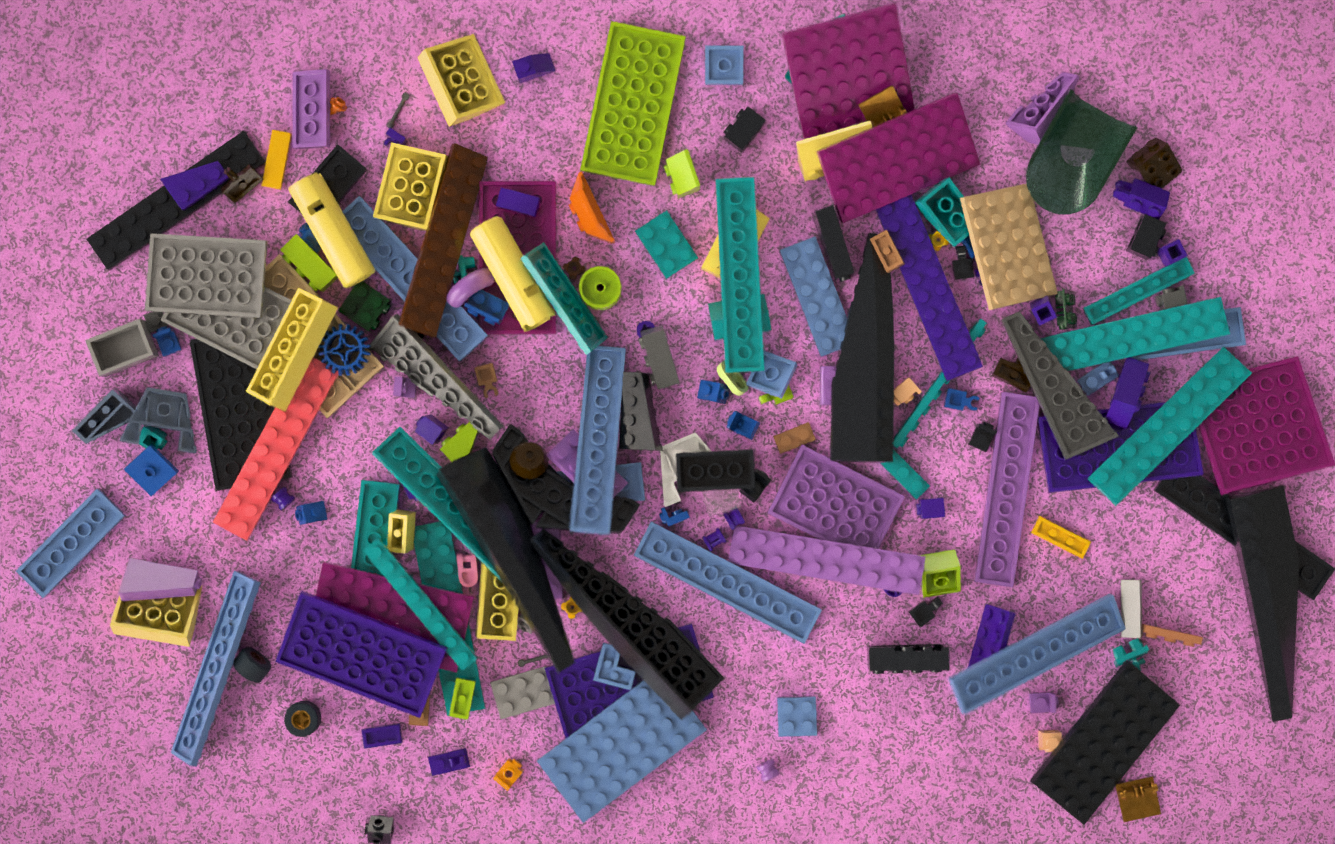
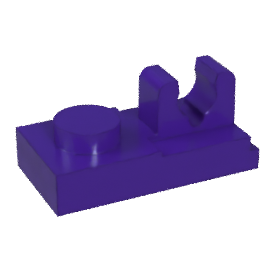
(449, 761)

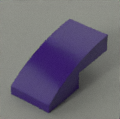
(518, 202)

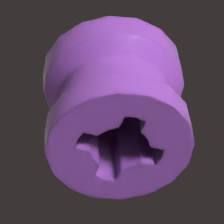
(768, 770)

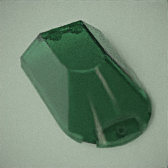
(1075, 156)

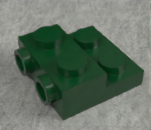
(365, 306)

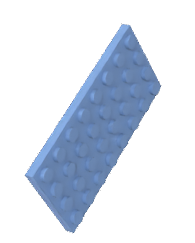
(617, 749)

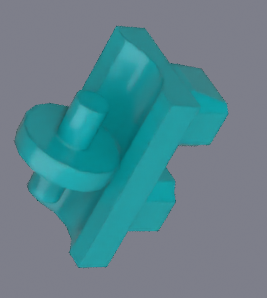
(463, 264)
(1138, 650)

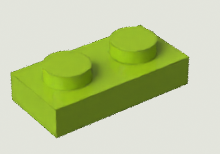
(462, 698)

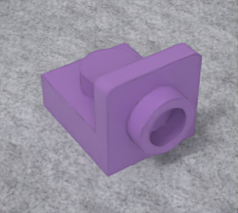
(404, 387)
(1043, 702)

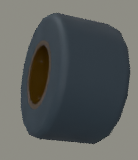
(252, 665)

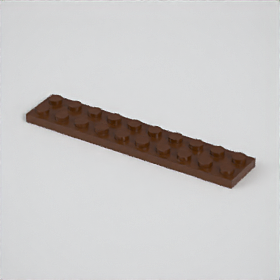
(443, 241)

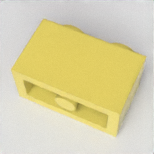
(401, 531)

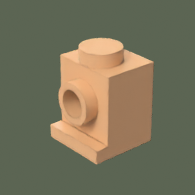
(905, 391)
(1049, 739)

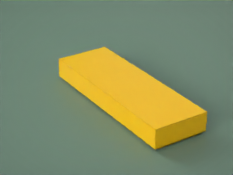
(276, 159)
(1061, 537)

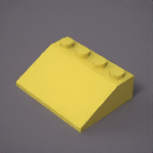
(460, 79)
(409, 186)
(158, 619)

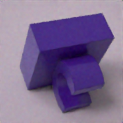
(394, 137)

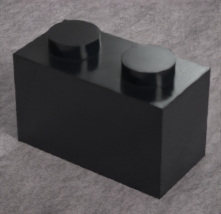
(744, 129)
(1146, 237)

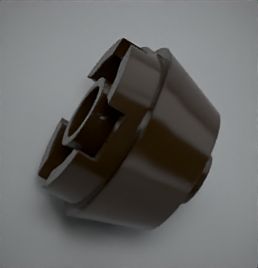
(529, 460)

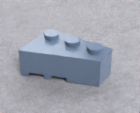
(105, 417)

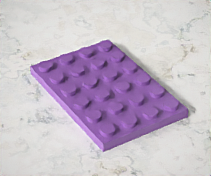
(834, 501)

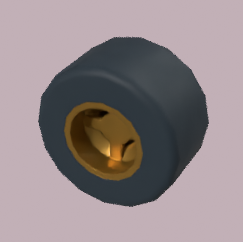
(297, 723)

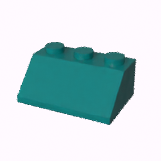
(716, 318)

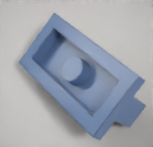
(1097, 378)

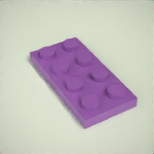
(311, 109)
(565, 458)

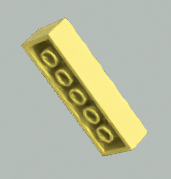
(291, 349)

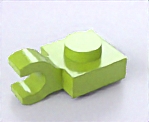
(767, 397)

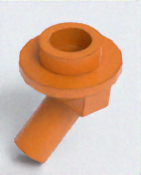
(337, 105)

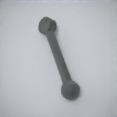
(405, 96)
(521, 662)

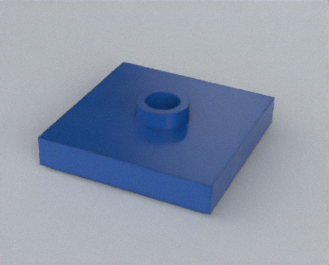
(151, 469)

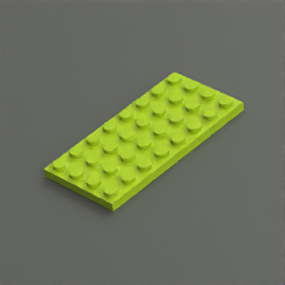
(633, 103)

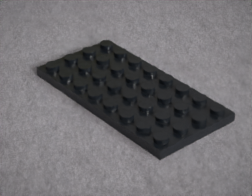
(229, 413)
(1105, 742)

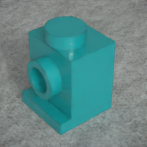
(147, 439)

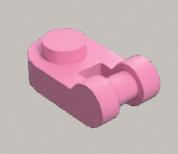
(467, 576)

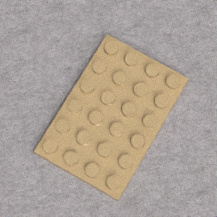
(1008, 246)

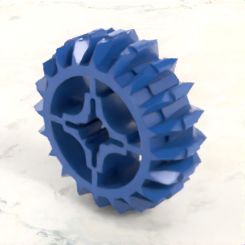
(347, 358)

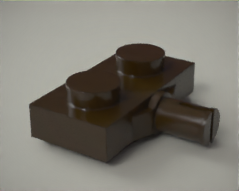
(241, 182)
(1012, 374)

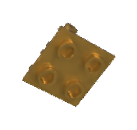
(882, 107)
(1138, 799)

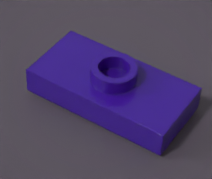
(382, 735)

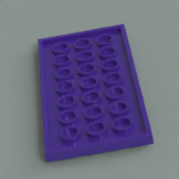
(1074, 472)
(360, 654)
(581, 698)

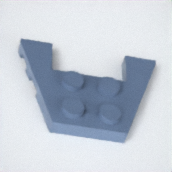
(162, 410)

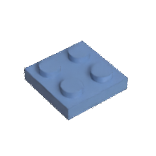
(723, 65)
(775, 376)
(797, 716)

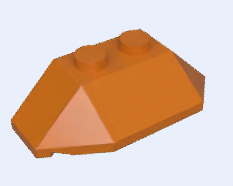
(589, 214)

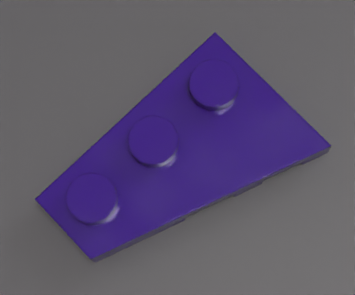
(194, 183)

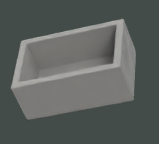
(122, 348)

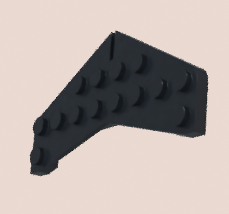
(550, 491)

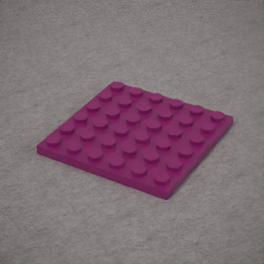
(844, 64)
(1266, 430)

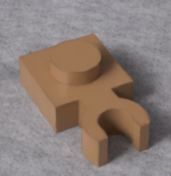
(486, 377)

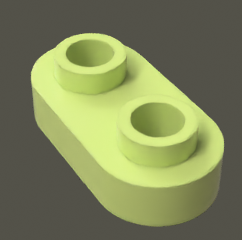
(734, 381)

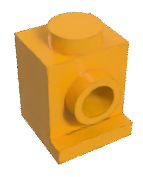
(505, 781)

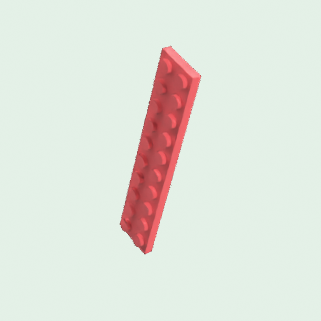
(274, 453)

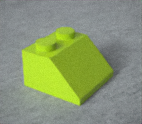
(682, 174)
(941, 574)

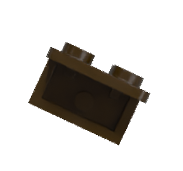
(1156, 163)

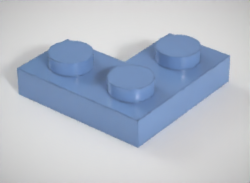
(609, 672)

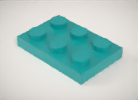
(666, 244)

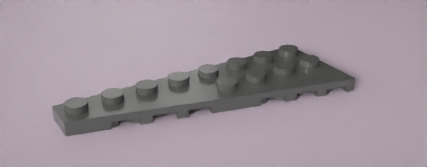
(427, 371)
(1067, 409)

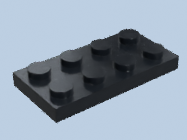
(340, 174)

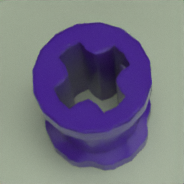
(714, 539)

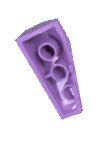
(1035, 118)

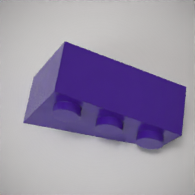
(1127, 392)

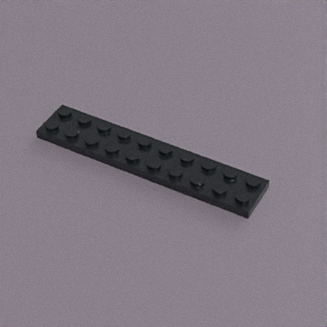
(161, 212)
(1207, 505)

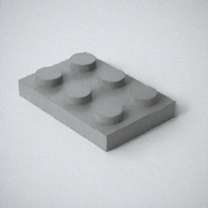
(522, 692)

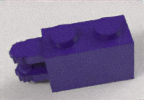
(1142, 197)

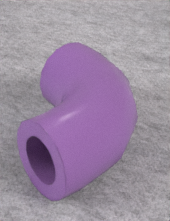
(468, 286)

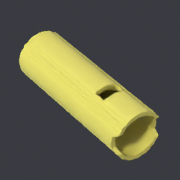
(332, 230)
(511, 275)

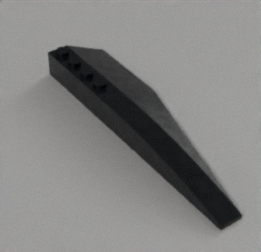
(865, 370)
(505, 536)
(1270, 583)
(635, 631)

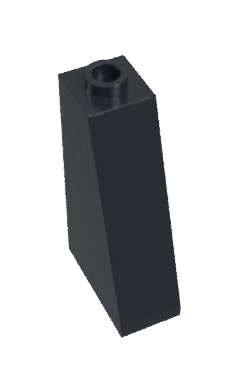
(833, 243)

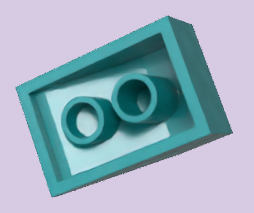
(944, 211)

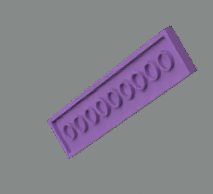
(1007, 489)
(827, 560)

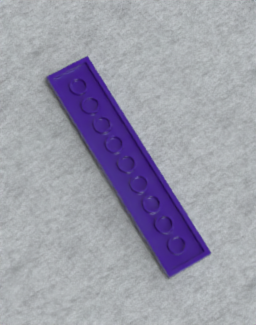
(930, 289)

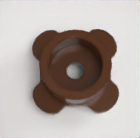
(574, 273)

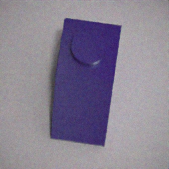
(533, 66)

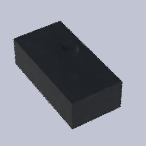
(715, 470)

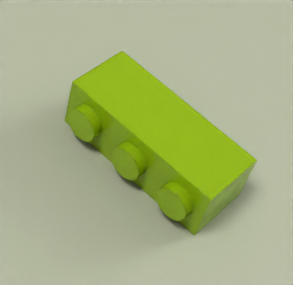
(308, 264)

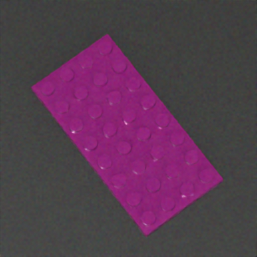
(898, 157)
(527, 233)
(377, 598)

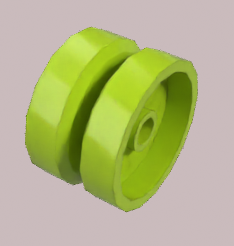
(600, 299)

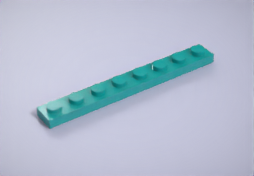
(932, 393)
(420, 603)

